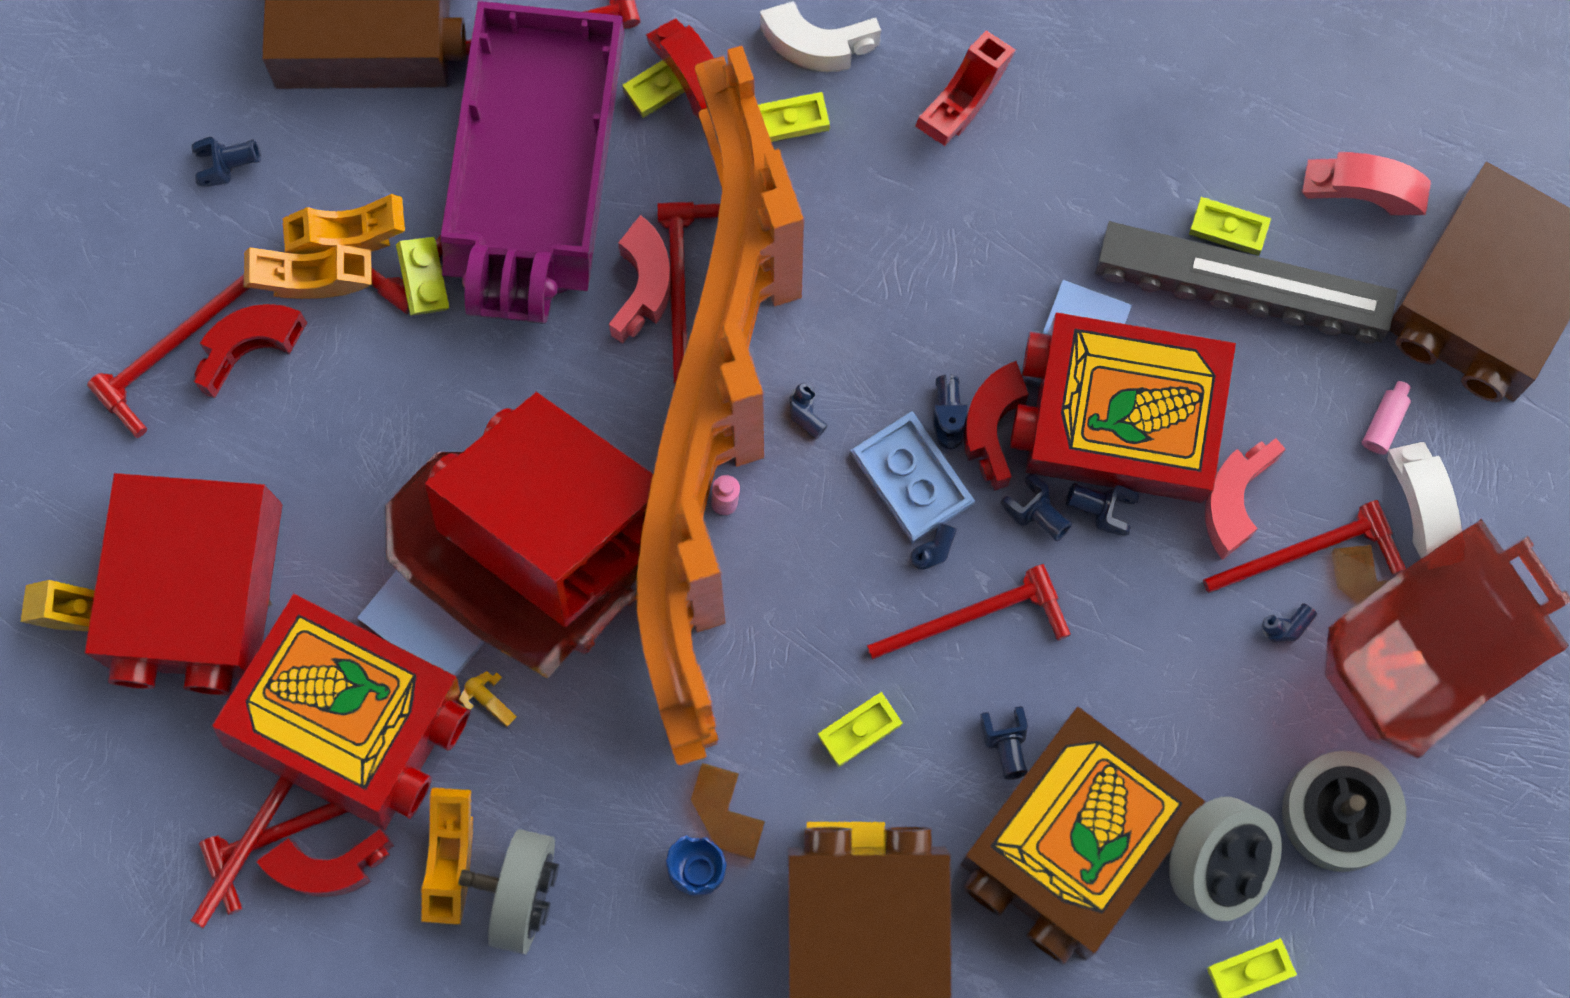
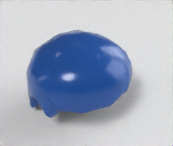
(695, 865)

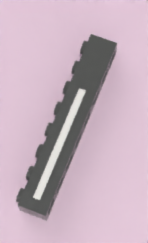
(1246, 283)

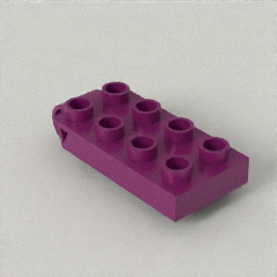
(530, 157)

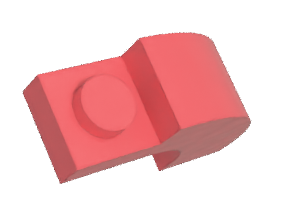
(1369, 178)
(649, 256)
(1225, 508)

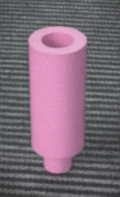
(1387, 419)
(725, 495)

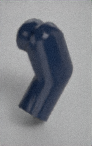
(802, 410)
(935, 551)
(1289, 628)

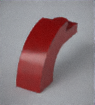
(682, 50)
(967, 90)
(243, 332)
(989, 405)
(325, 877)

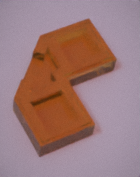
(1355, 571)
(727, 829)

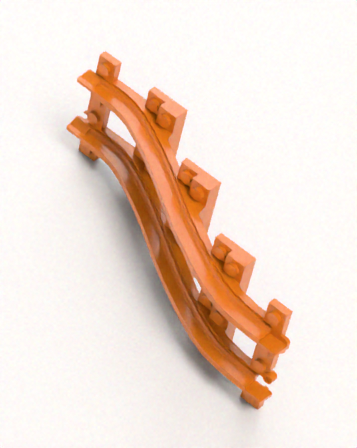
(716, 397)

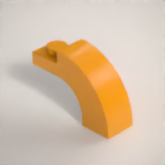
(362, 227)
(308, 276)
(447, 855)

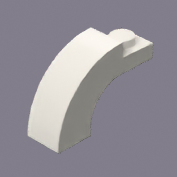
(813, 46)
(1428, 495)

